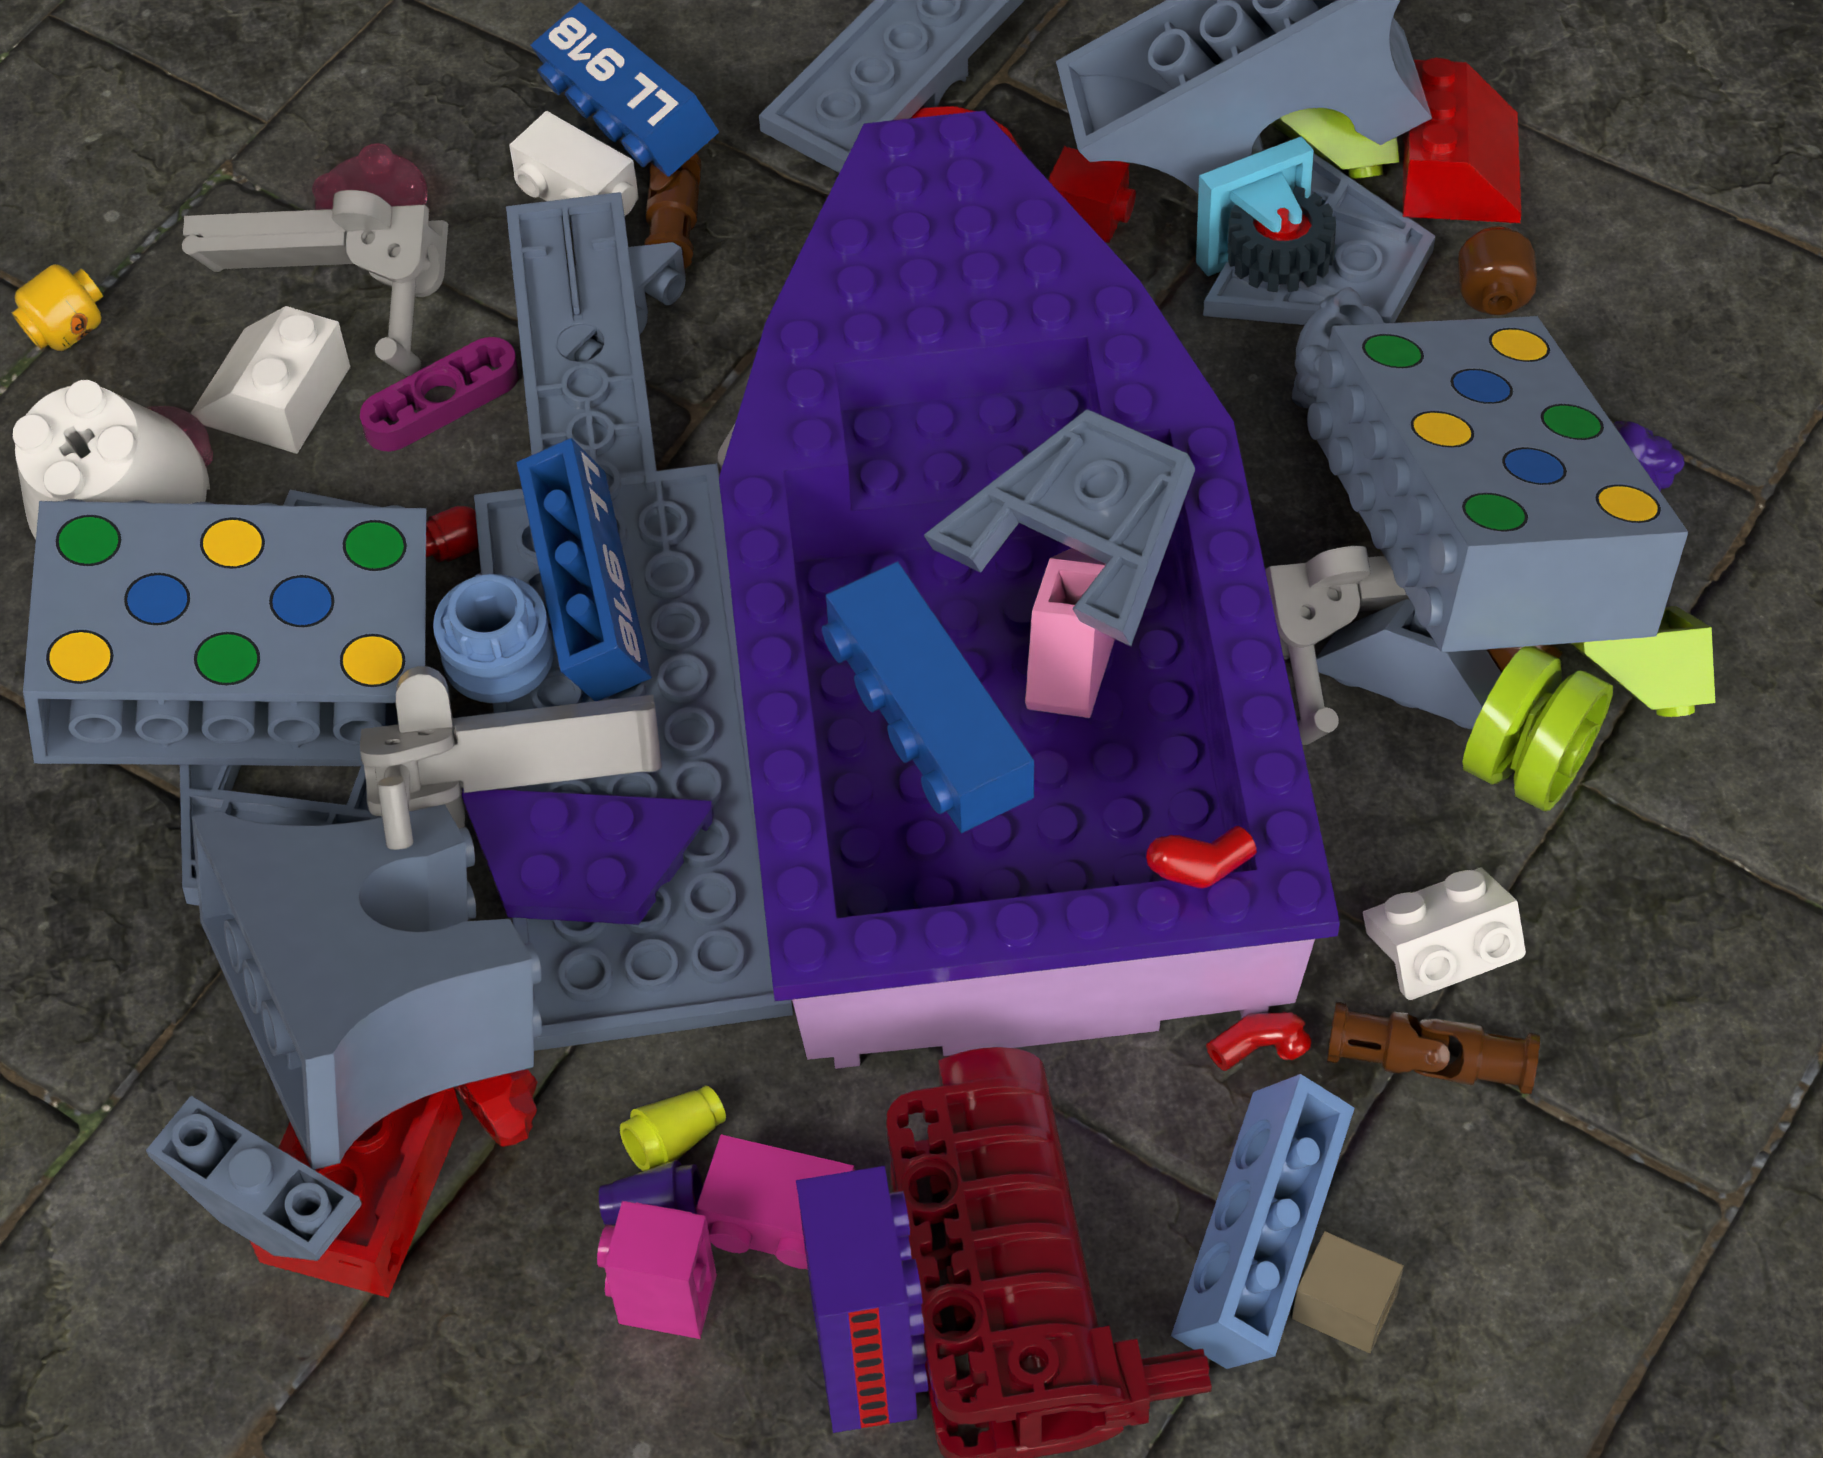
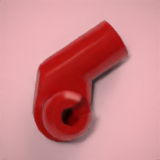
(1200, 862)
(1260, 1030)

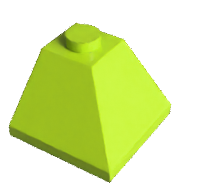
(1337, 142)
(1664, 670)

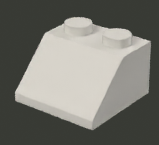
(276, 379)

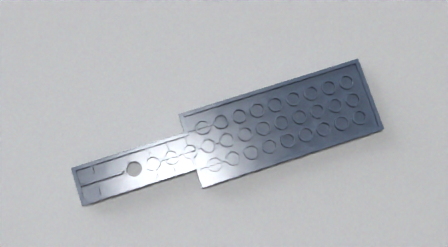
(705, 940)

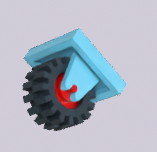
(1266, 219)

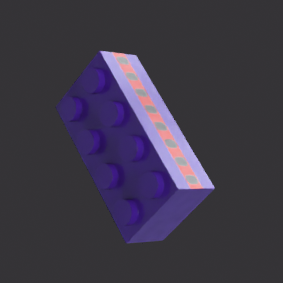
(864, 1297)

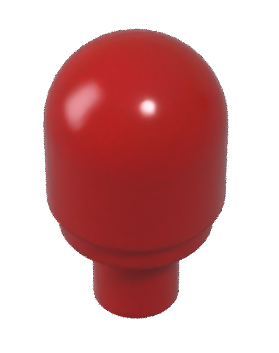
(451, 533)

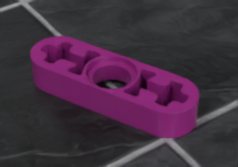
(431, 416)

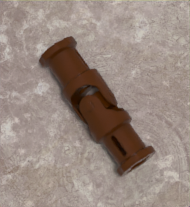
(674, 206)
(1422, 1046)

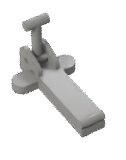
(361, 229)
(1313, 603)
(435, 755)

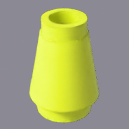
(670, 1127)

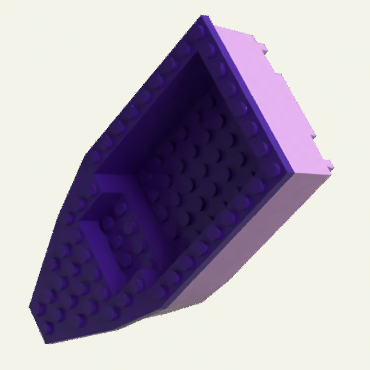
(905, 367)

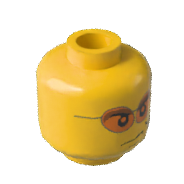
(58, 307)

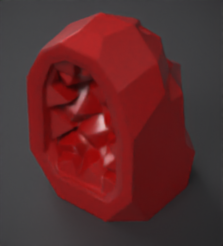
(502, 1105)

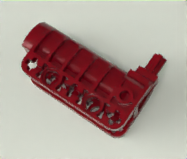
(1013, 1271)

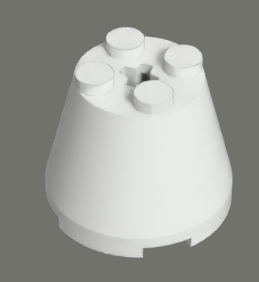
(103, 450)

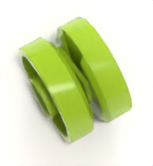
(1537, 727)

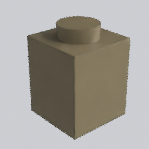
(1346, 1291)

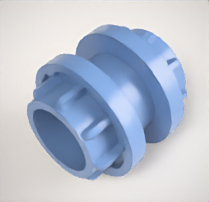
(493, 638)

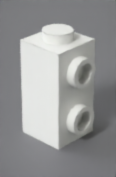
(565, 163)

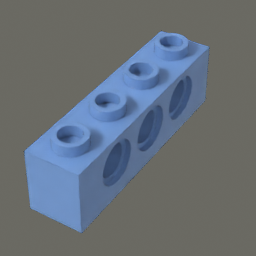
(1263, 1223)

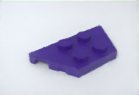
(582, 851)

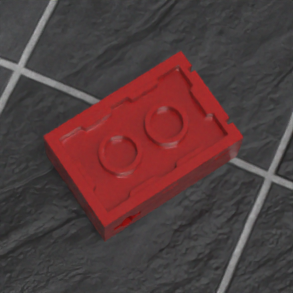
(393, 1175)

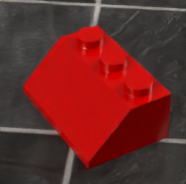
(1467, 154)

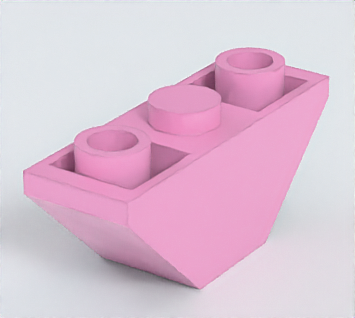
(1065, 654)

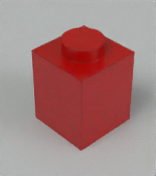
(1095, 190)

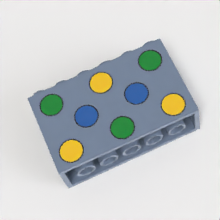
(1494, 484)
(220, 631)

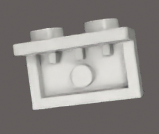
(1447, 931)

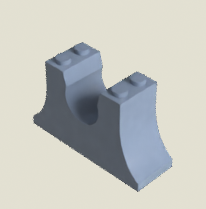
(1206, 76)
(363, 966)

